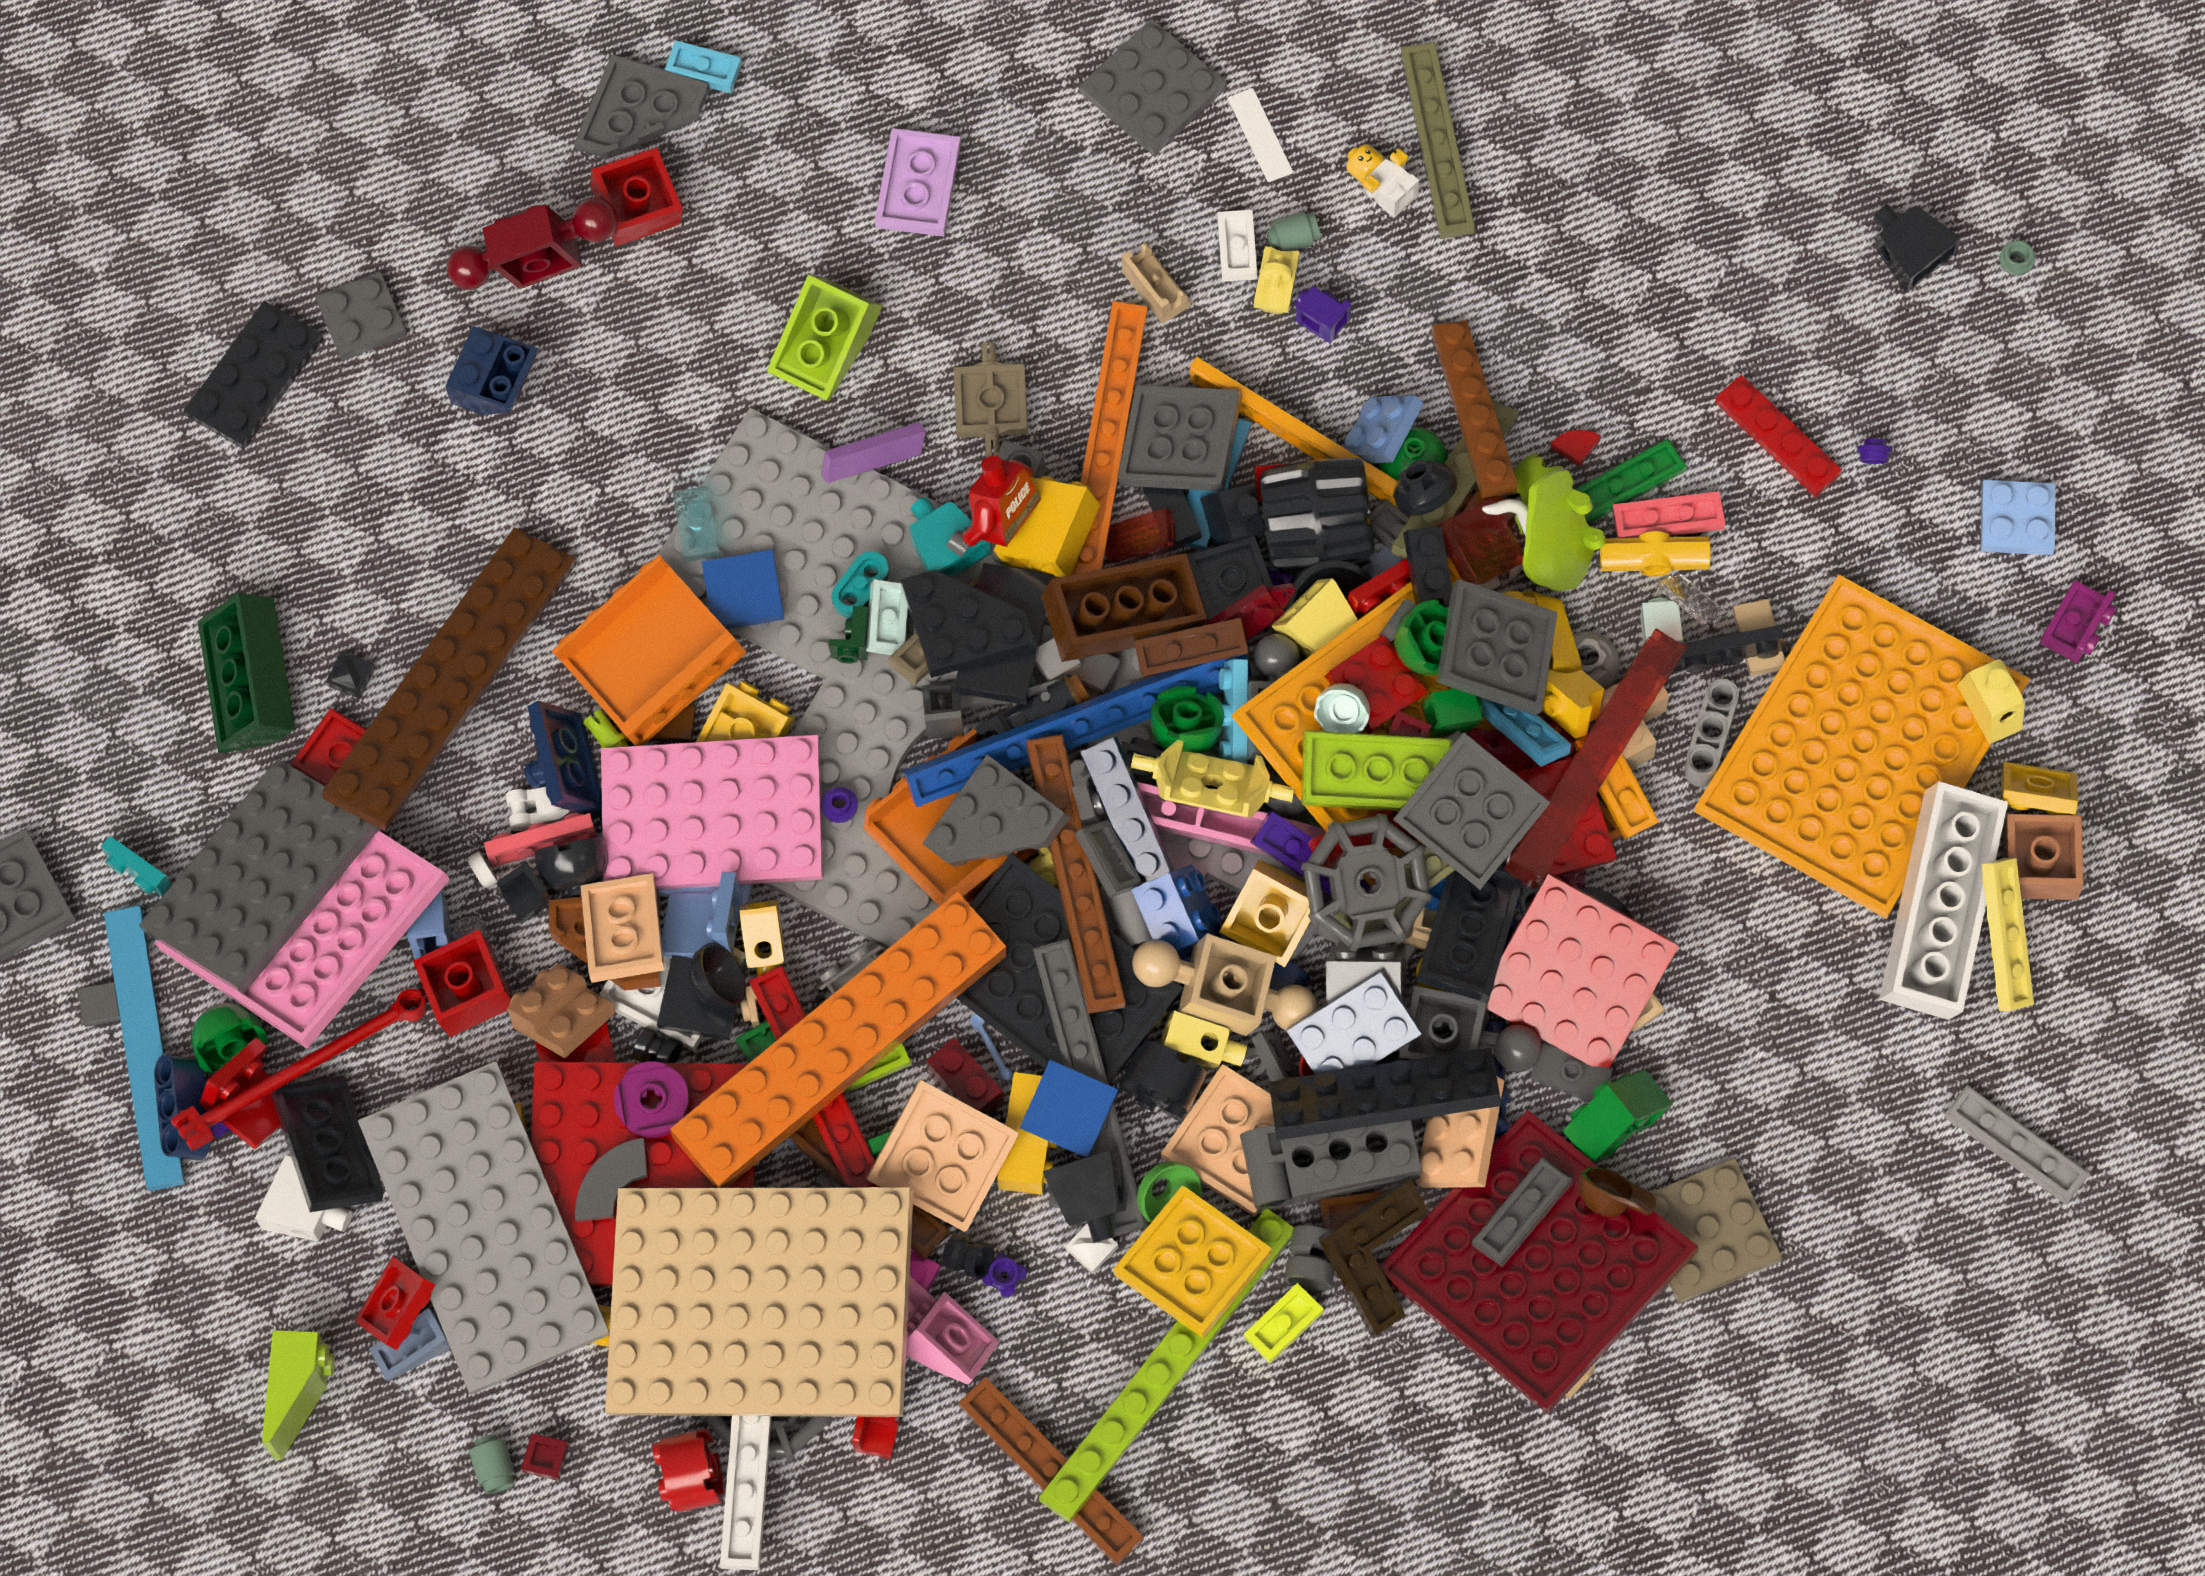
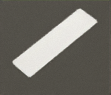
(1260, 135)

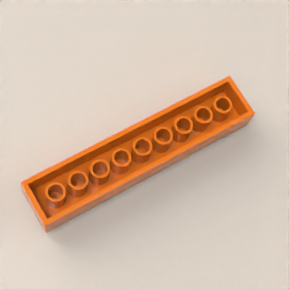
(838, 1042)

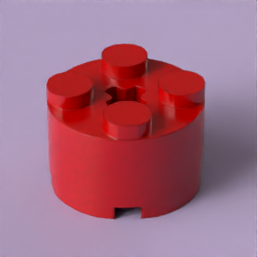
(689, 1471)

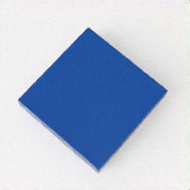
(743, 589)
(1069, 1109)

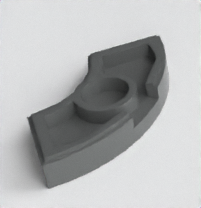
(612, 1171)

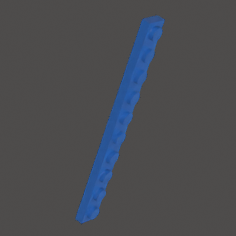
(1077, 725)

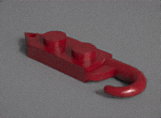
(1258, 608)

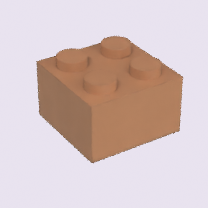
(2046, 854)

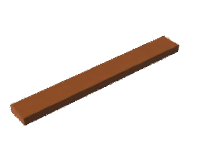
(1077, 880)

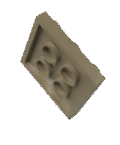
(1725, 1224)

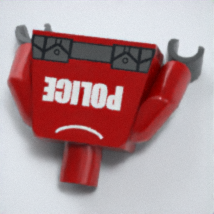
(998, 503)

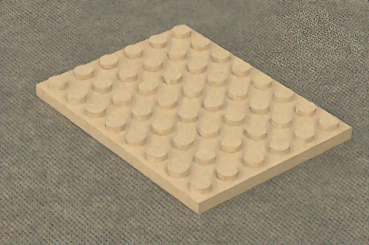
(760, 1302)

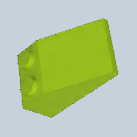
(823, 336)
(295, 1384)

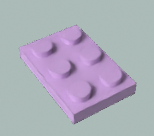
(918, 182)

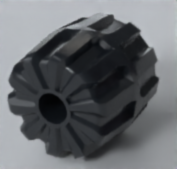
(1317, 512)

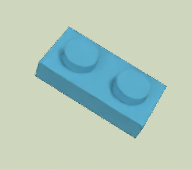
(704, 65)

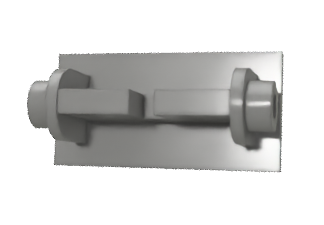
(835, 977)

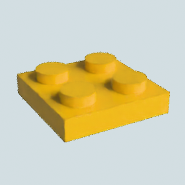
(2039, 789)

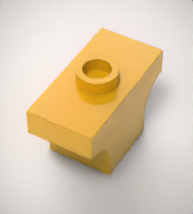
(1572, 700)

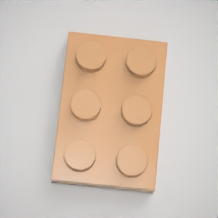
(622, 927)
(1458, 1148)

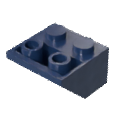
(489, 372)

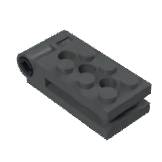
(1281, 1183)

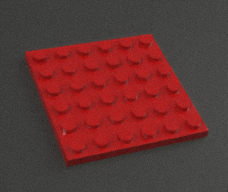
(579, 1123)

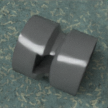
(1310, 1264)

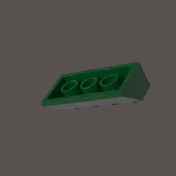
(246, 673)

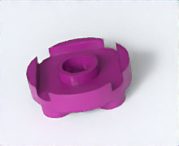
(634, 1087)

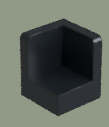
(523, 893)

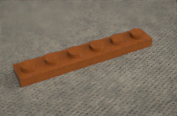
(1474, 409)
(1042, 1462)

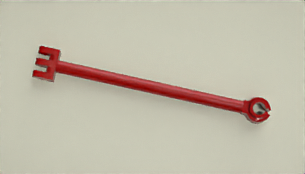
(196, 1127)

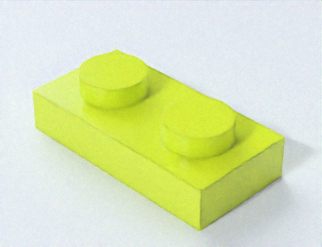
(1283, 1323)

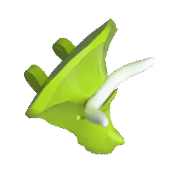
(1554, 524)

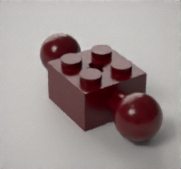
(532, 245)

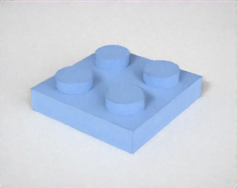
(2018, 517)

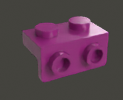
(2077, 620)

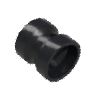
(655, 1047)
(964, 1254)

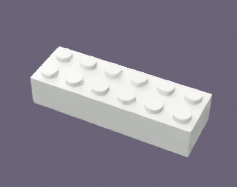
(1942, 901)

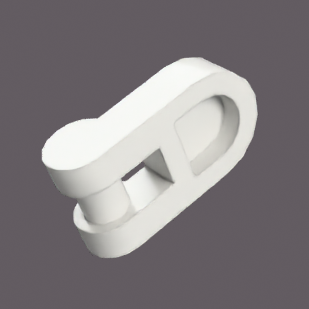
(546, 813)

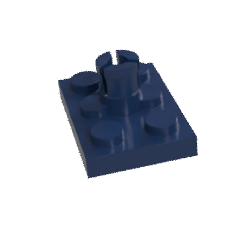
(563, 759)

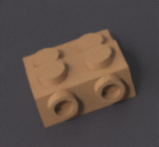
(559, 1010)

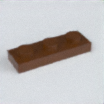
(1191, 647)

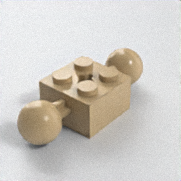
(1206, 997)

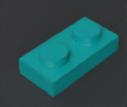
(123, 859)

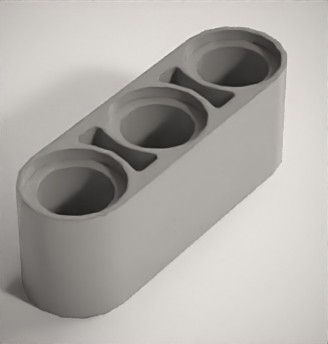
(1711, 716)

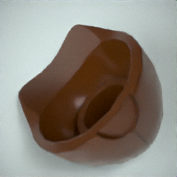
(1612, 1193)

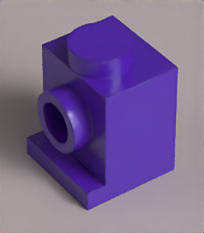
(1322, 313)

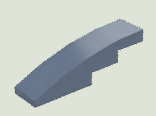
(421, 1345)

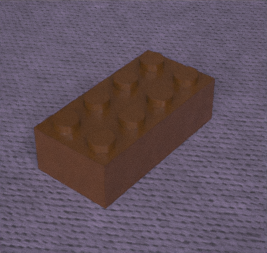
(1120, 605)

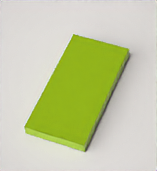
(1366, 768)

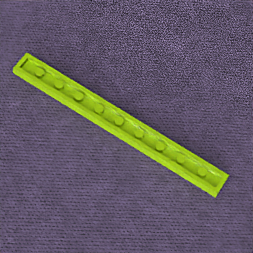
(1147, 1392)

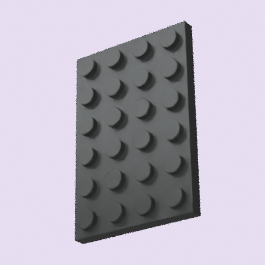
(258, 877)

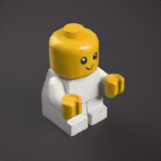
(1383, 179)

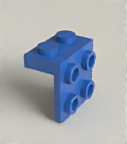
(1178, 907)

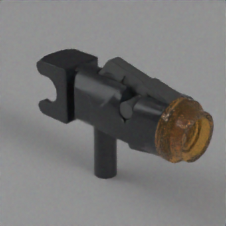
(1041, 702)

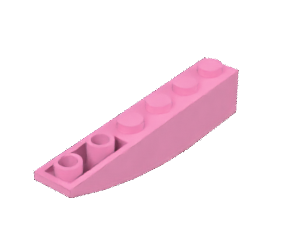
(1209, 824)

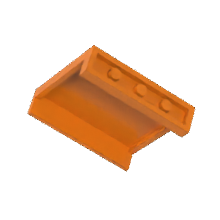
(648, 651)
(903, 827)

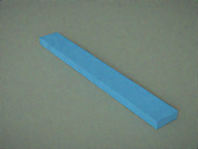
(141, 1039)

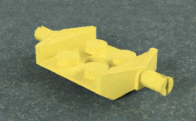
(1184, 775)

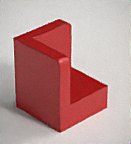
(876, 1435)

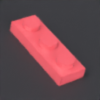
(1670, 515)
(514, 847)

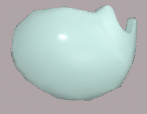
(1342, 709)

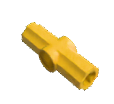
(1655, 554)

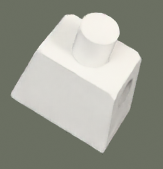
(287, 1212)

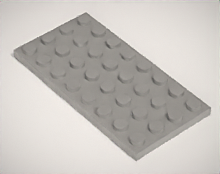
(483, 1227)

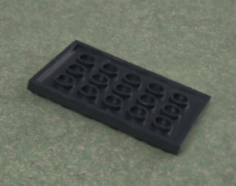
(1011, 997)

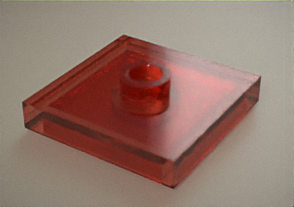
(1481, 544)

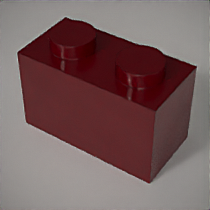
(964, 1078)

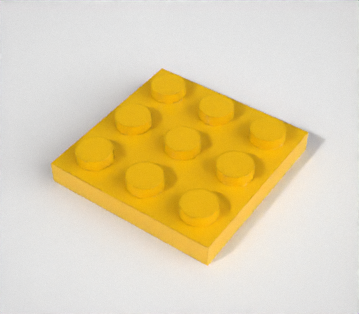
(1192, 1261)

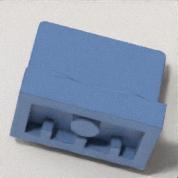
(702, 918)

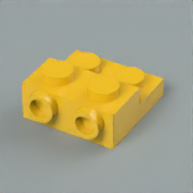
(744, 715)

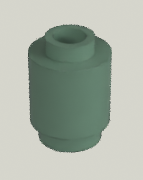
(1293, 232)
(492, 1464)

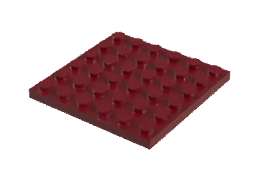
(1560, 1292)

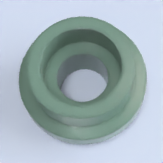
(2019, 249)

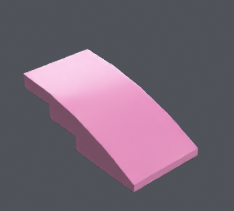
(945, 1335)

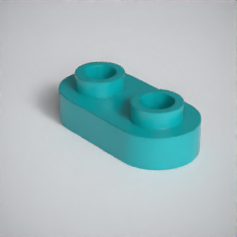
(856, 584)

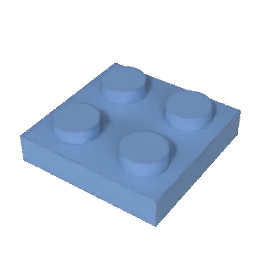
(1382, 427)

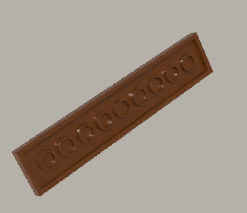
(448, 679)

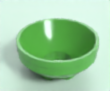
(1176, 1176)

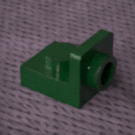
(854, 645)

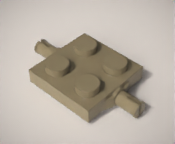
(990, 400)

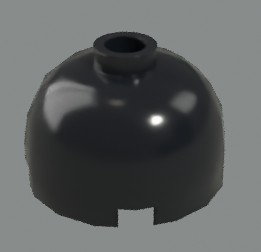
(572, 864)

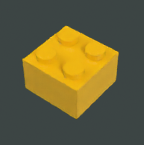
(1269, 912)

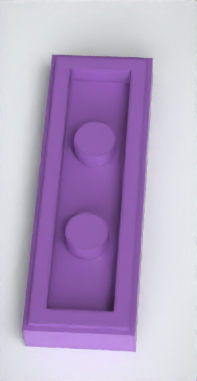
(873, 452)

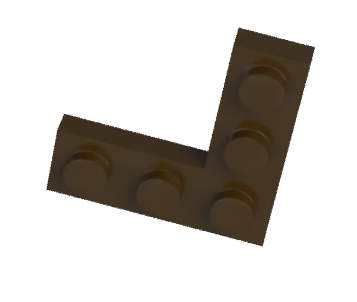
(1350, 1252)

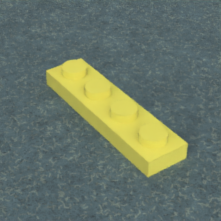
(2007, 934)

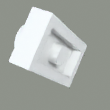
(1237, 245)

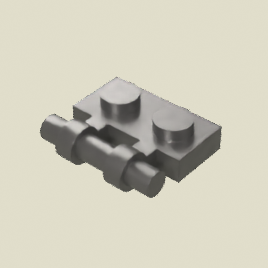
(1086, 795)

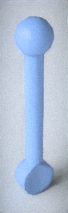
(978, 1023)

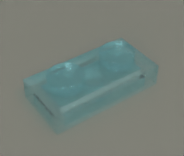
(696, 524)

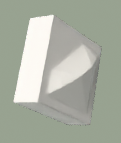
(1090, 1254)

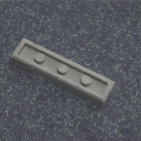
(2017, 1145)

